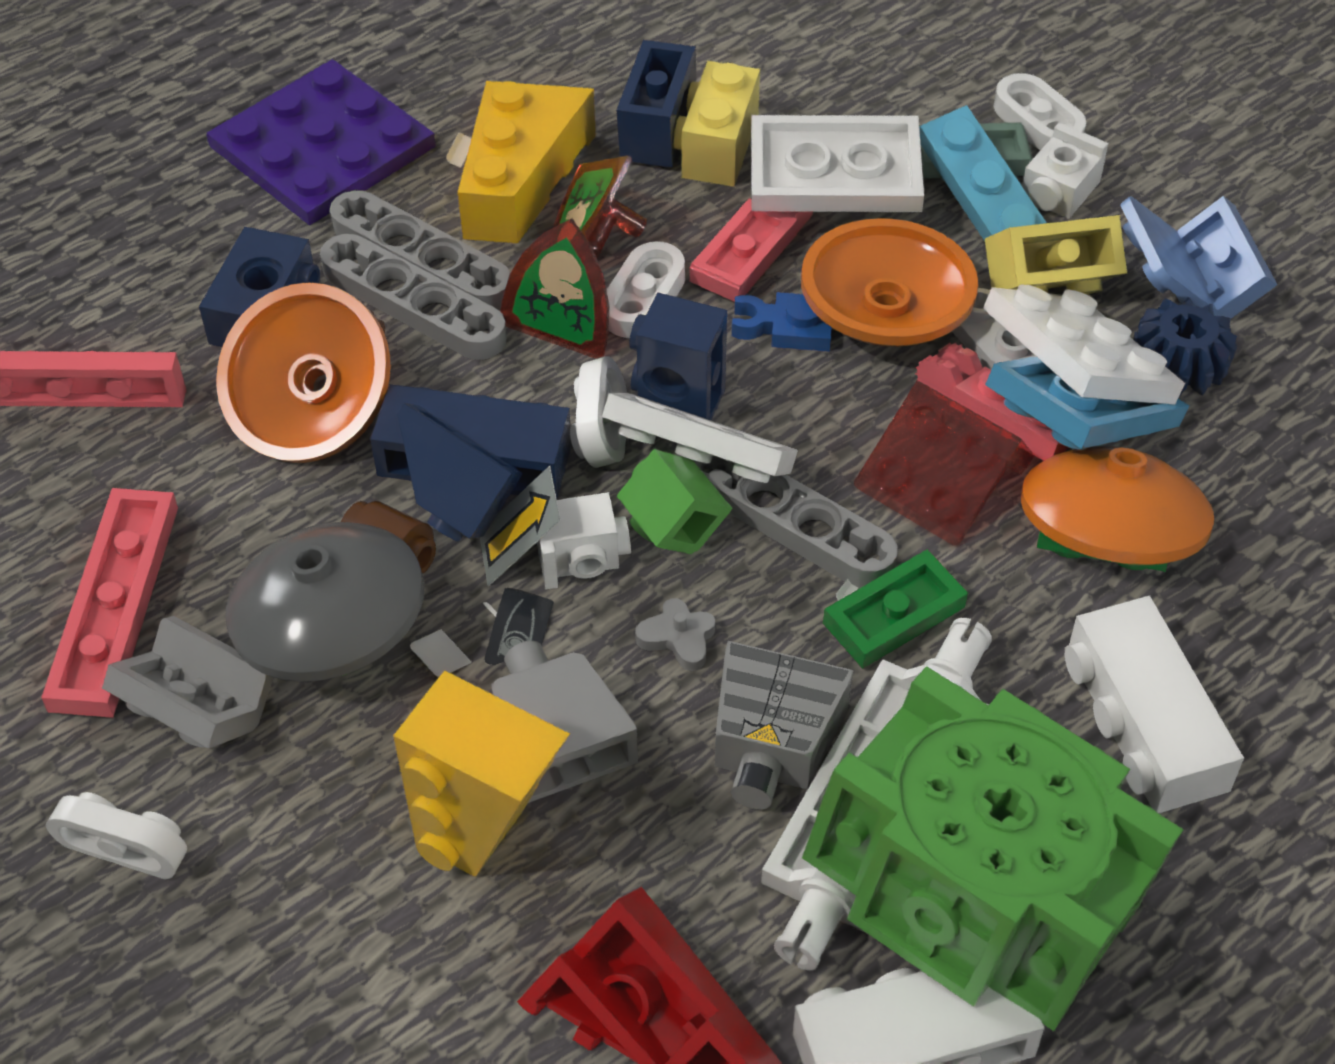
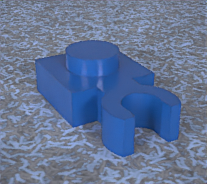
(788, 321)

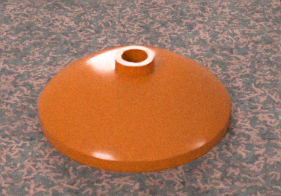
(889, 282)
(280, 352)
(1117, 506)

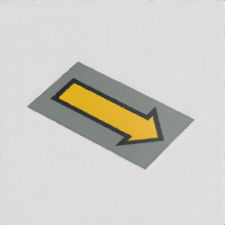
(520, 526)

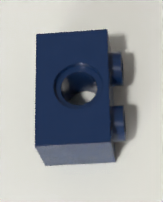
(654, 101)
(254, 267)
(680, 355)

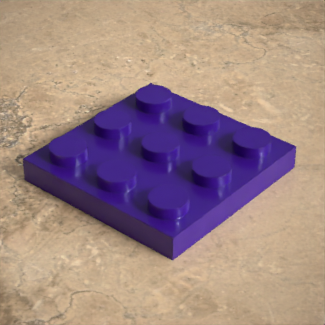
(320, 140)

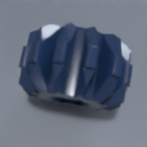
(1191, 341)

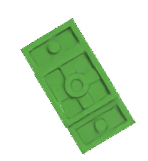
(988, 846)

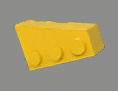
(519, 154)
(469, 770)

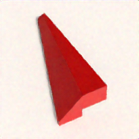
(645, 993)

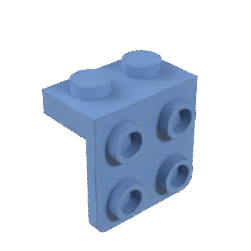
(1204, 260)

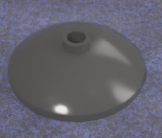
(324, 601)

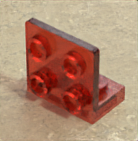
(940, 463)

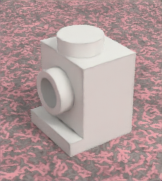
(1065, 171)
(584, 539)

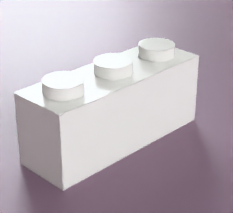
(1152, 705)
(912, 1022)

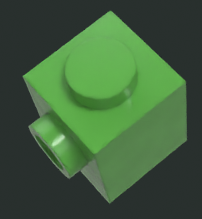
(673, 502)

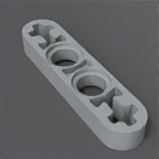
(425, 247)
(418, 291)
(801, 505)

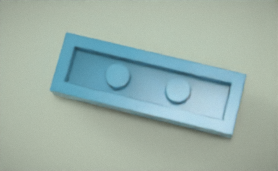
(977, 173)

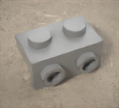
(192, 685)

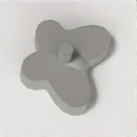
(678, 632)

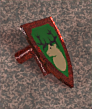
(592, 202)
(559, 292)

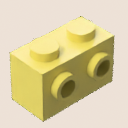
(718, 123)
(1057, 255)

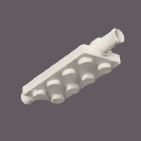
(821, 898)

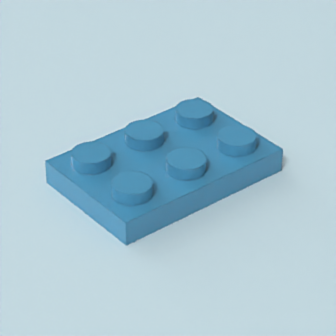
(1076, 421)

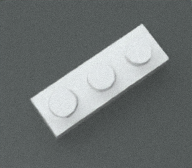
(698, 437)

